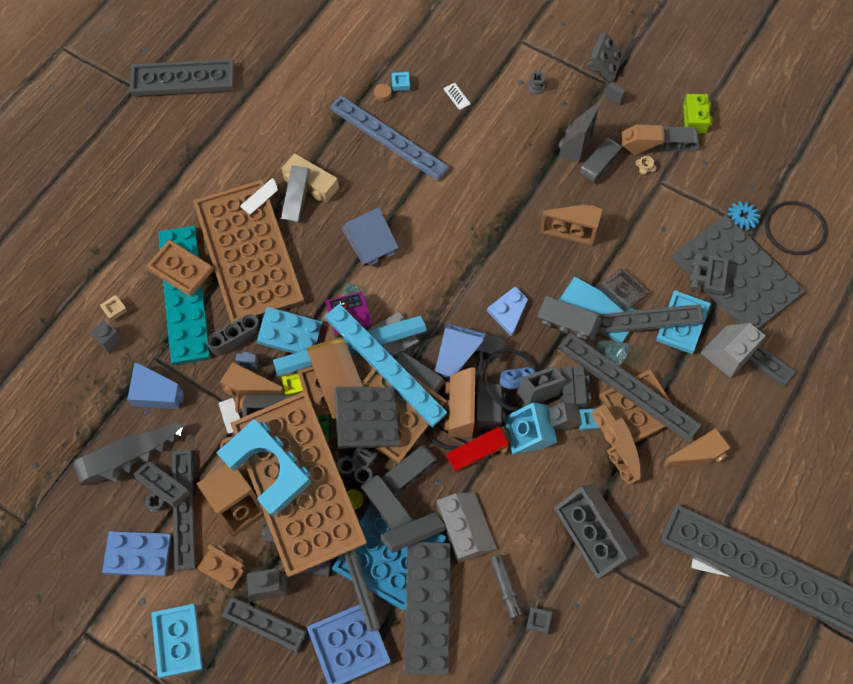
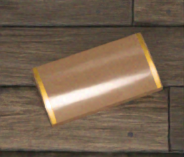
(333, 369)

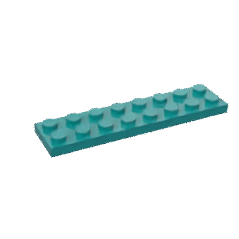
(184, 313)

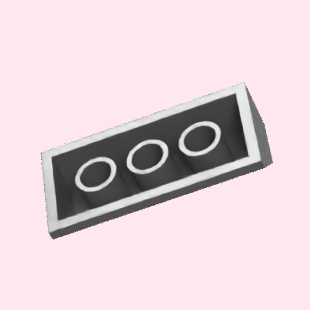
(595, 530)

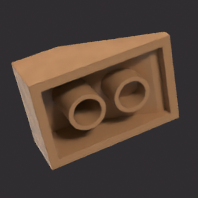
(572, 223)

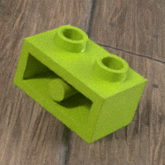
(697, 111)

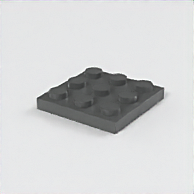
(366, 417)

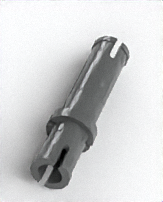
(509, 595)

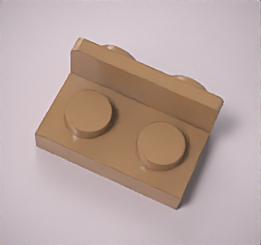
(222, 567)

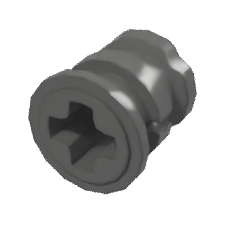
(537, 82)

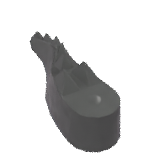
(121, 454)

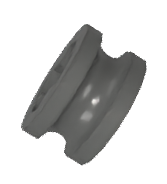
(149, 504)

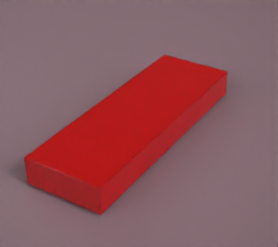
(477, 449)

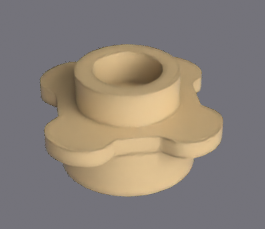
(646, 160)

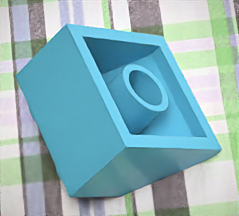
(530, 428)

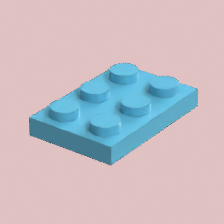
(288, 331)
(683, 337)
(176, 641)

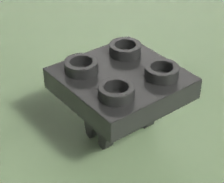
(606, 57)

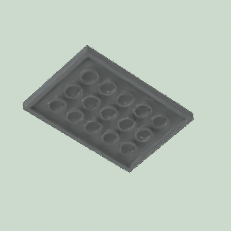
(754, 282)

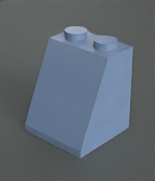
(370, 237)

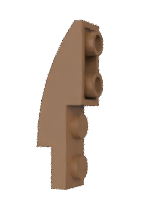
(623, 448)

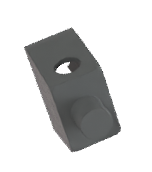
(266, 585)

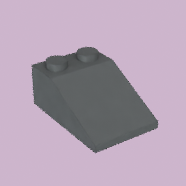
(579, 135)

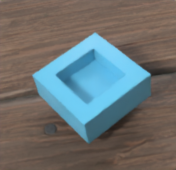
(400, 81)
(587, 420)

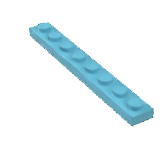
(386, 365)

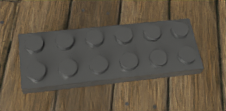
(182, 77)
(427, 609)

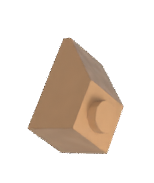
(642, 137)

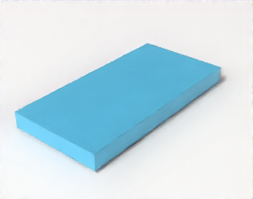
(593, 300)

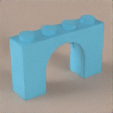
(256, 439)

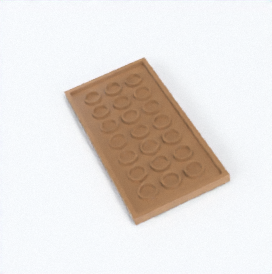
(247, 253)
(321, 518)

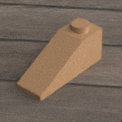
(242, 382)
(700, 452)

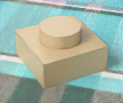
(113, 308)

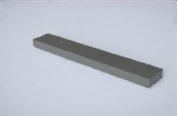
(650, 319)
(184, 513)

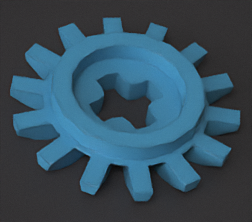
(741, 221)

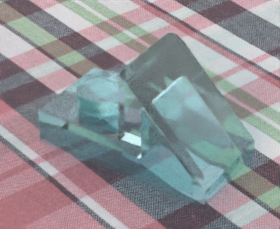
(613, 351)

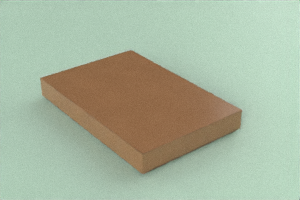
(179, 268)

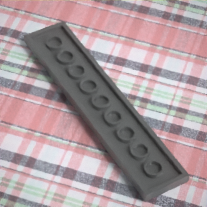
(760, 567)

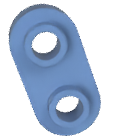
(512, 378)

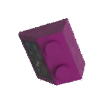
(355, 306)

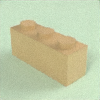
(320, 183)

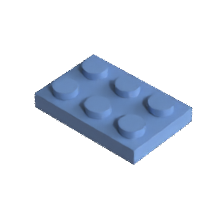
(137, 554)

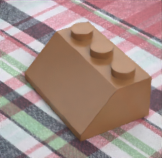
(460, 404)

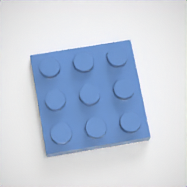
(347, 646)

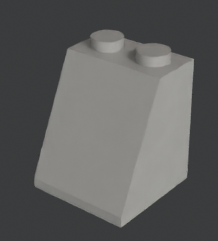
(733, 347)

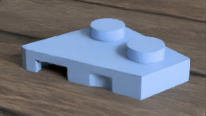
(508, 309)

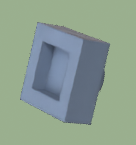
(247, 360)

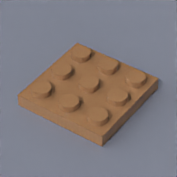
(637, 420)

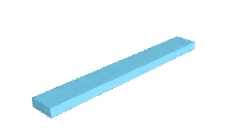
(381, 335)

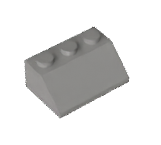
(465, 526)

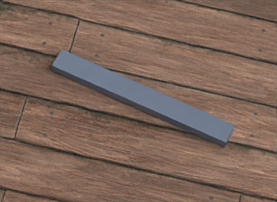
(390, 138)

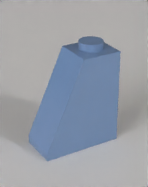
(456, 348)
(153, 390)

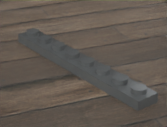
(629, 387)

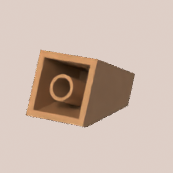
(231, 498)

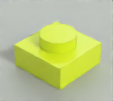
(292, 384)

